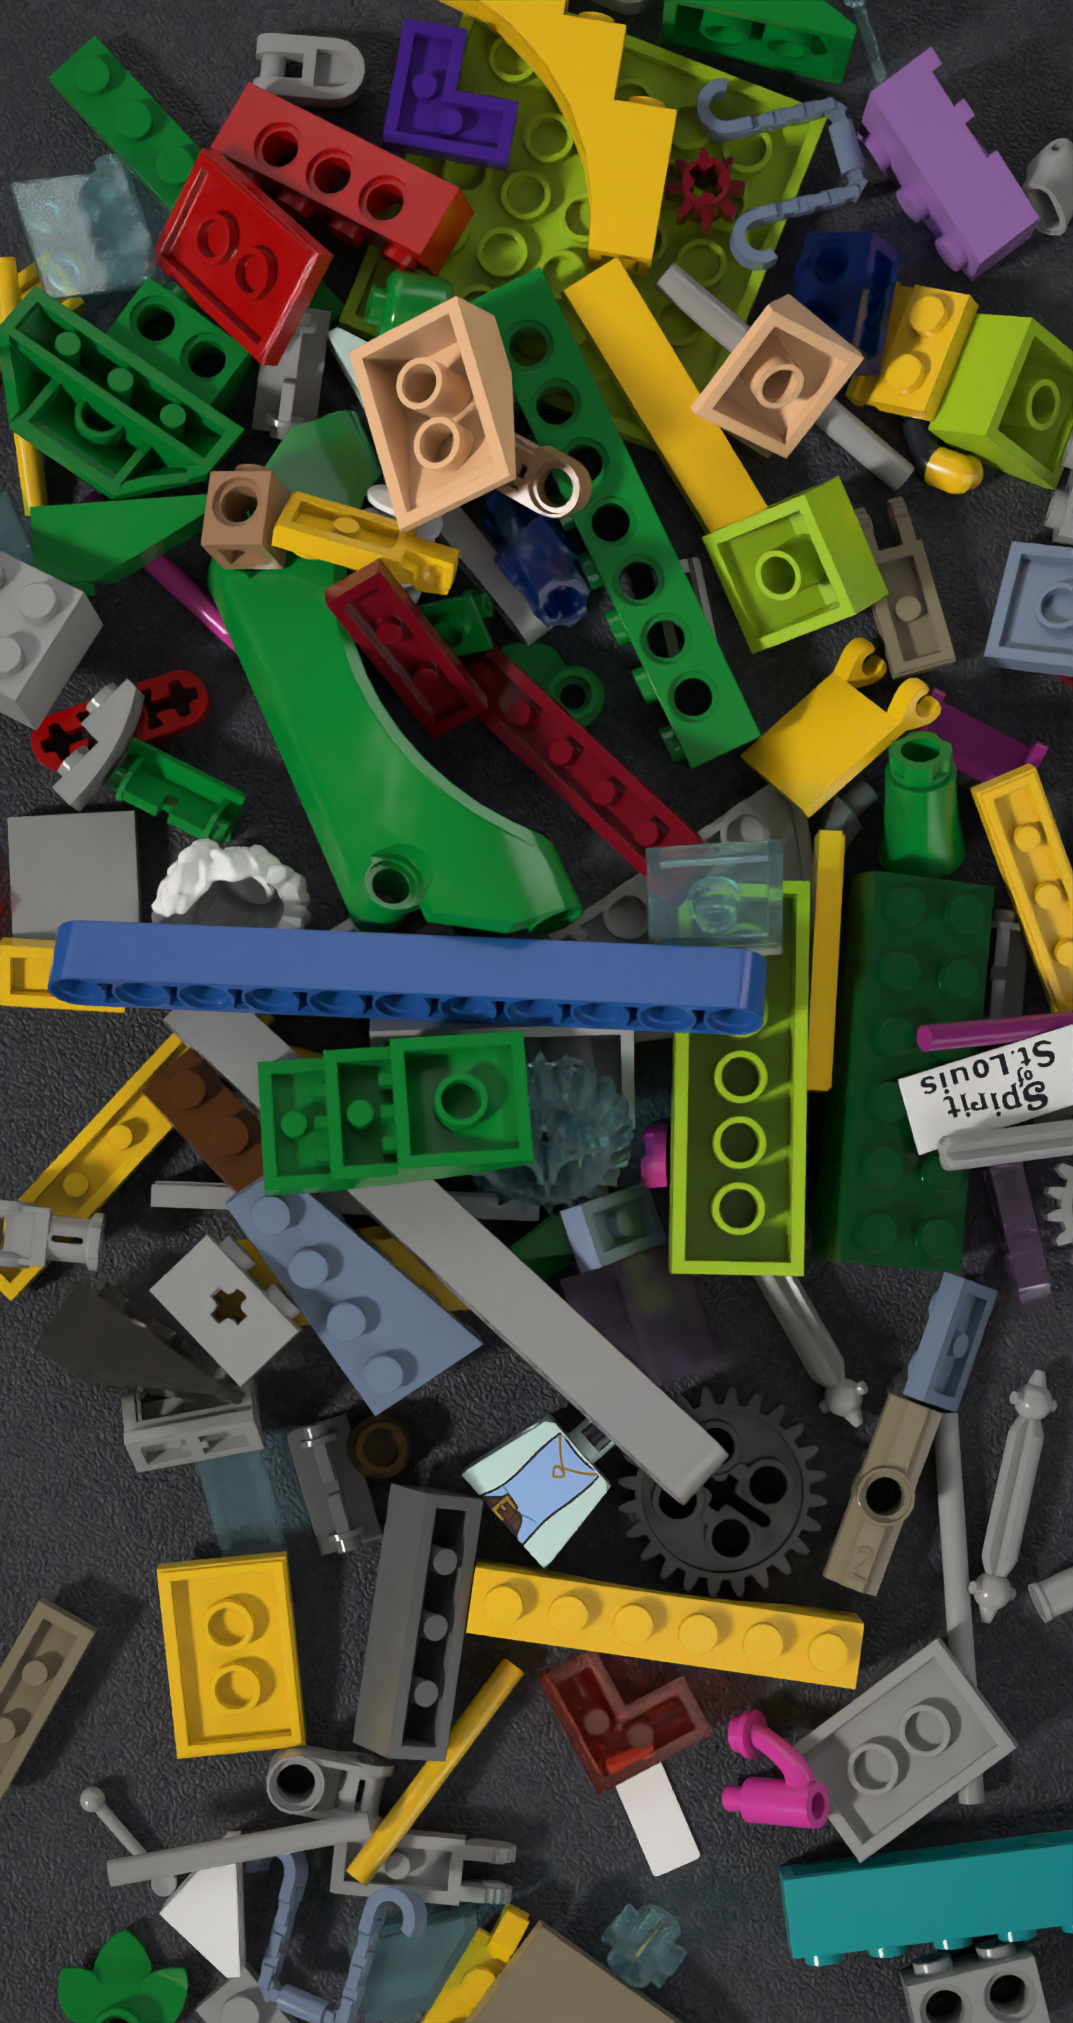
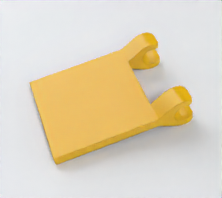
(837, 730)

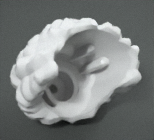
(231, 889)

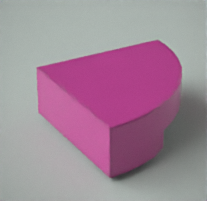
(656, 1163)

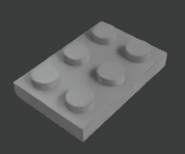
(904, 1748)

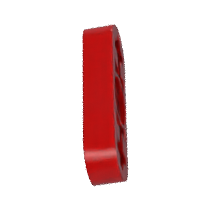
(160, 692)

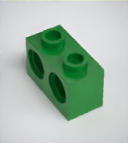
(188, 342)

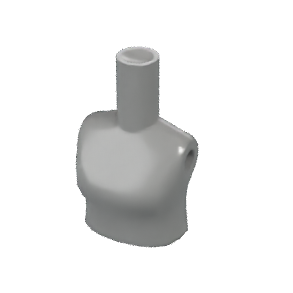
(1051, 186)

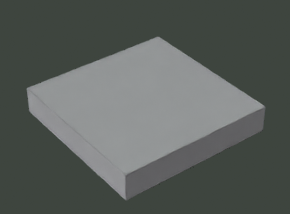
(73, 870)

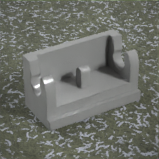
(189, 1430)

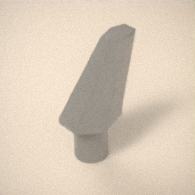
(843, 812)

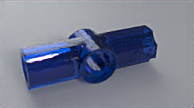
(537, 561)

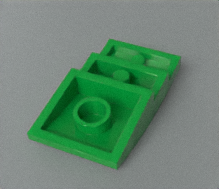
(395, 1113)

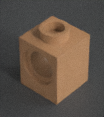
(246, 542)

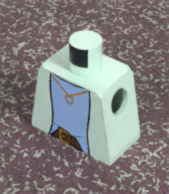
(543, 1482)

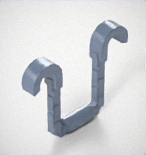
(844, 143)
(302, 2003)

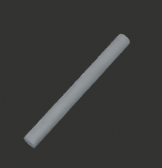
(239, 1849)

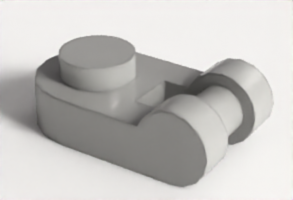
(330, 74)

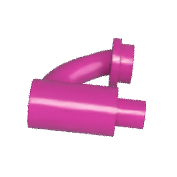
(774, 1801)

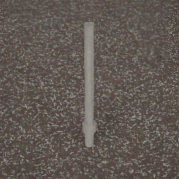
(956, 1563)

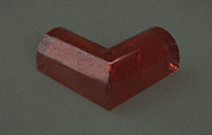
(614, 1736)

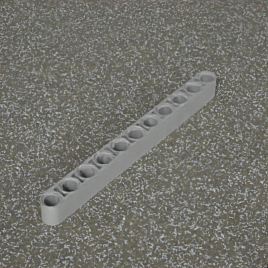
(492, 1284)

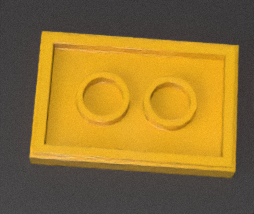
(232, 1654)

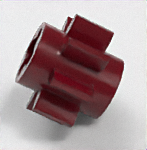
(701, 174)

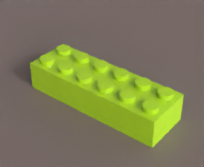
(744, 1127)

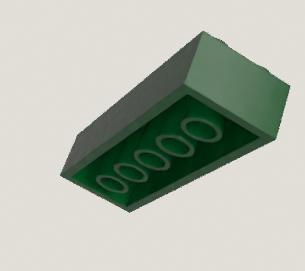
(905, 961)

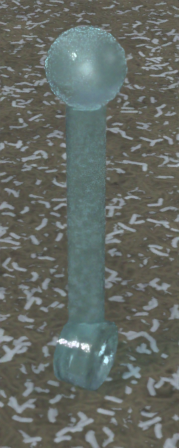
(869, 40)

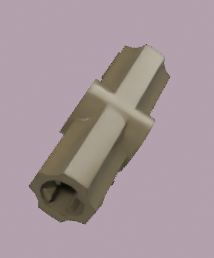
(869, 1535)

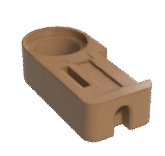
(532, 468)

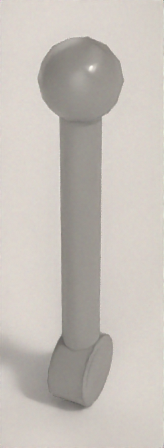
(94, 1800)

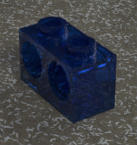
(858, 301)

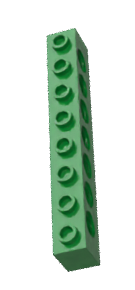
(530, 308)

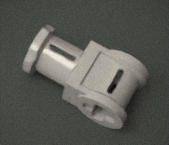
(32, 1234)

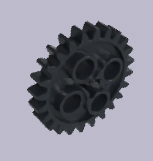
(687, 1536)

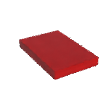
(241, 257)

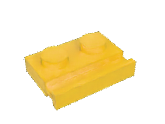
(919, 352)

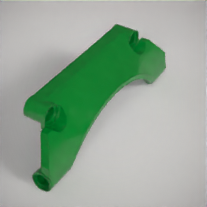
(367, 791)

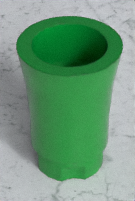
(921, 809)

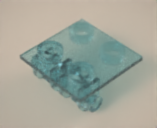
(87, 231)

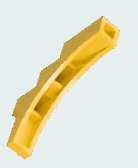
(619, 142)

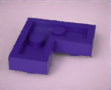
(429, 112)

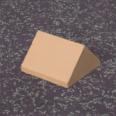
(778, 377)

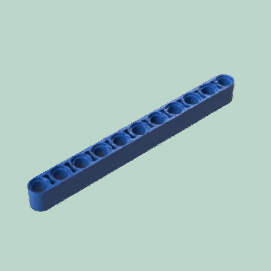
(410, 977)

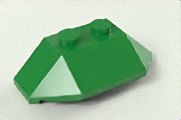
(103, 405)

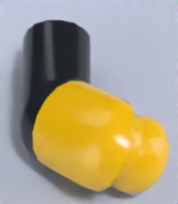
(937, 464)

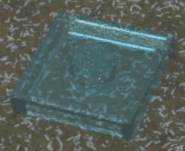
(716, 895)

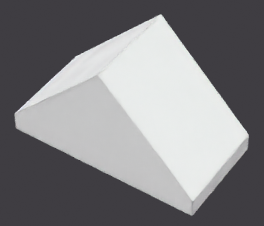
(212, 1915)

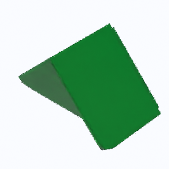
(544, 1248)

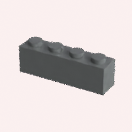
(418, 1622)

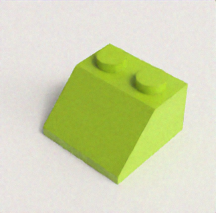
(1010, 399)
(796, 566)

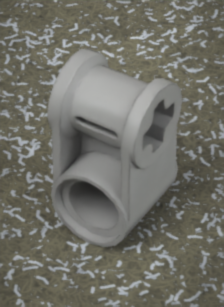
(335, 1783)

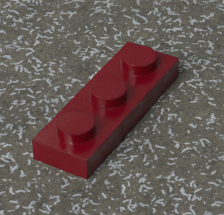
(406, 648)

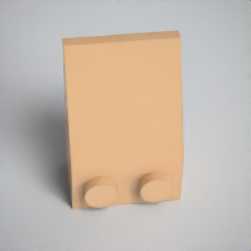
(439, 409)

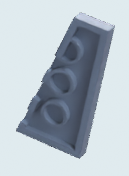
(359, 1303)

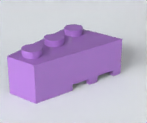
(943, 169)

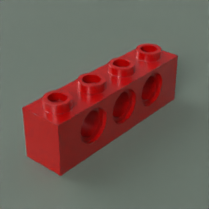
(269, 127)

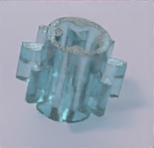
(643, 1945)

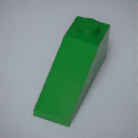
(110, 538)

